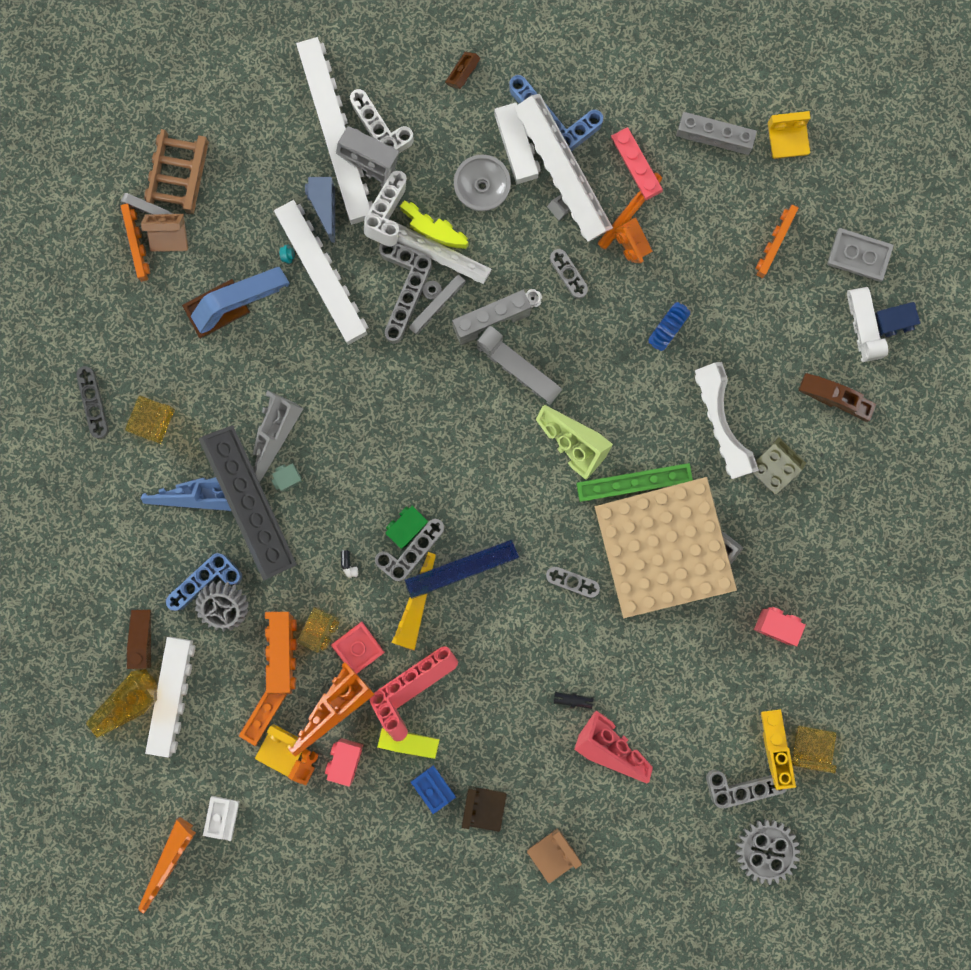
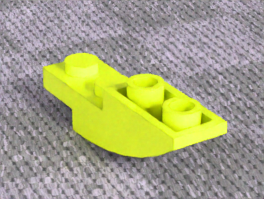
(439, 231)

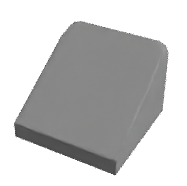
(558, 207)

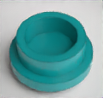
(287, 254)

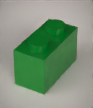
(406, 526)

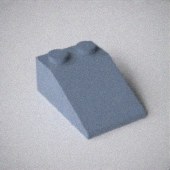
(322, 196)

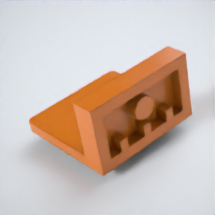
(633, 241)

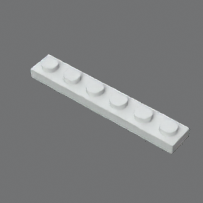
(443, 254)

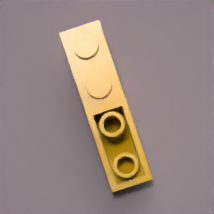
(777, 750)

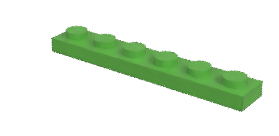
(634, 482)

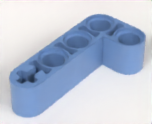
(199, 584)

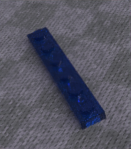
(461, 569)

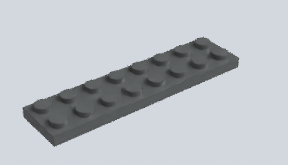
(247, 502)

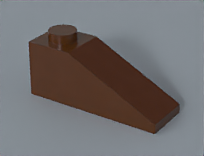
(139, 640)

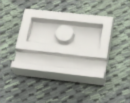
(221, 818)

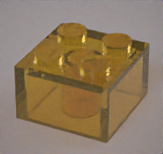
(318, 629)

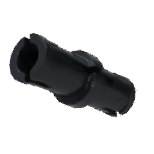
(573, 700)

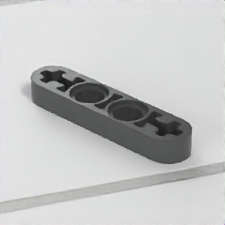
(96, 401)

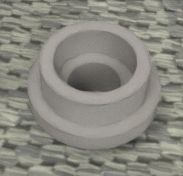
(427, 294)

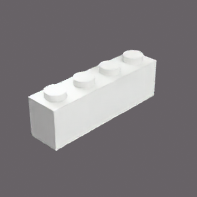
(516, 144)

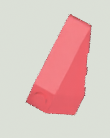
(605, 747)

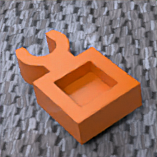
(302, 769)

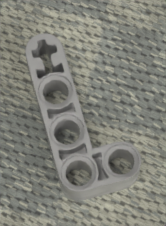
(413, 547)
(748, 787)

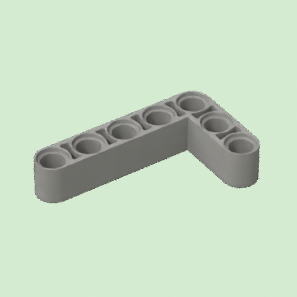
(408, 288)
(512, 363)

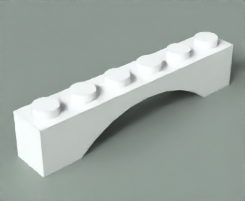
(713, 382)

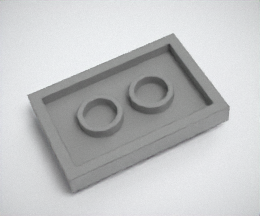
(860, 254)

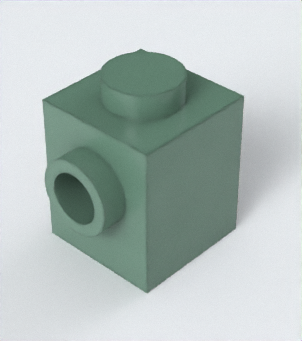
(286, 477)

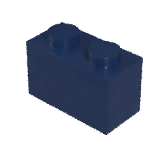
(896, 319)

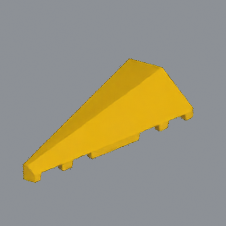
(411, 620)

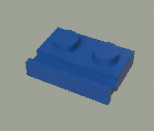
(433, 789)

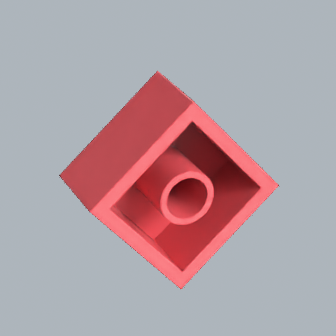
(780, 627)
(344, 762)

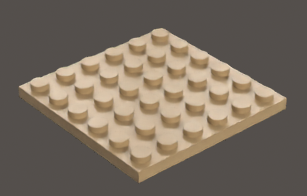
(665, 548)

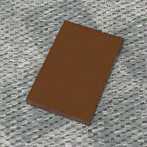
(226, 318)

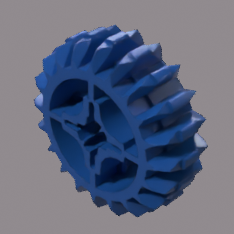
(669, 326)

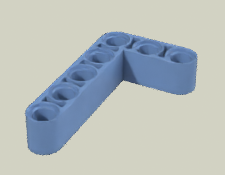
(568, 134)
(236, 295)

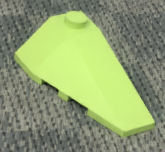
(581, 444)

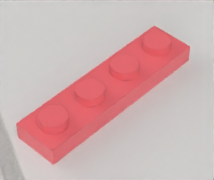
(636, 163)

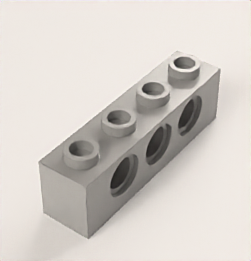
(716, 133)

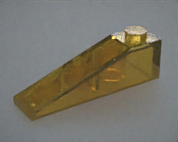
(126, 703)

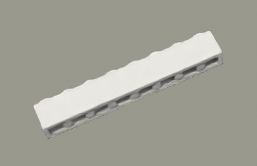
(563, 167)
(320, 271)

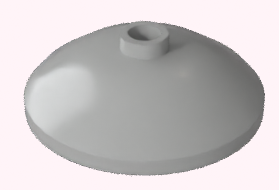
(477, 171)

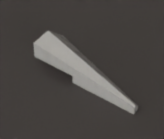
(278, 423)

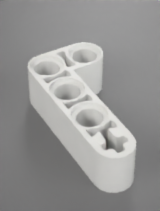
(377, 122)
(387, 205)
(865, 325)

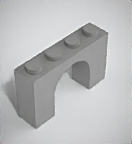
(511, 307)

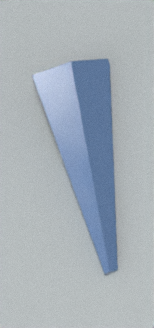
(191, 494)

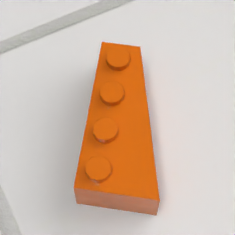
(280, 653)

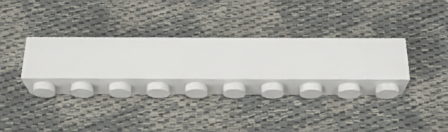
(333, 127)

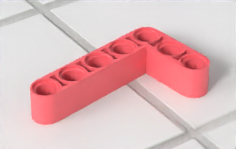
(408, 686)

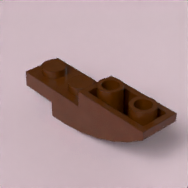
(837, 395)

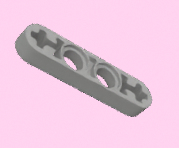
(437, 304)

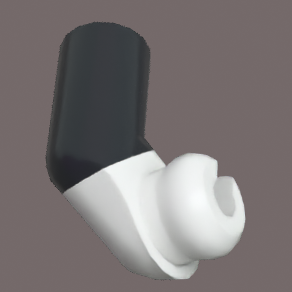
(345, 565)

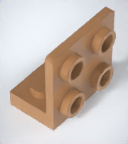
(165, 232)
(553, 856)

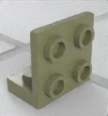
(778, 466)

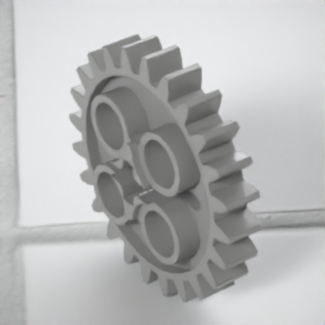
(763, 868)

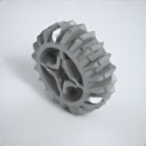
(224, 600)

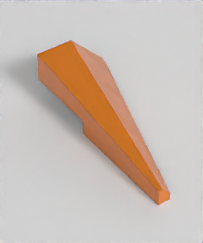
(341, 700)
(175, 846)

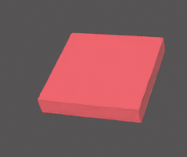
(358, 648)

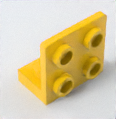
(789, 134)
(276, 751)

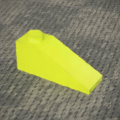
(411, 744)

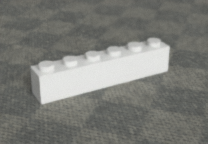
(169, 697)

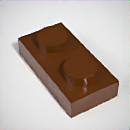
(462, 70)

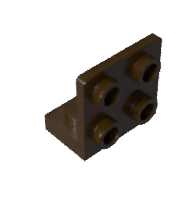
(484, 809)

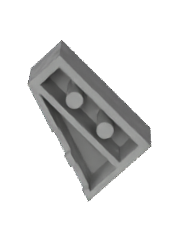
(368, 153)

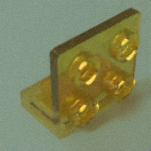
(150, 419)
(814, 749)

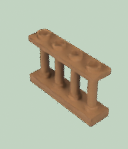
(191, 183)

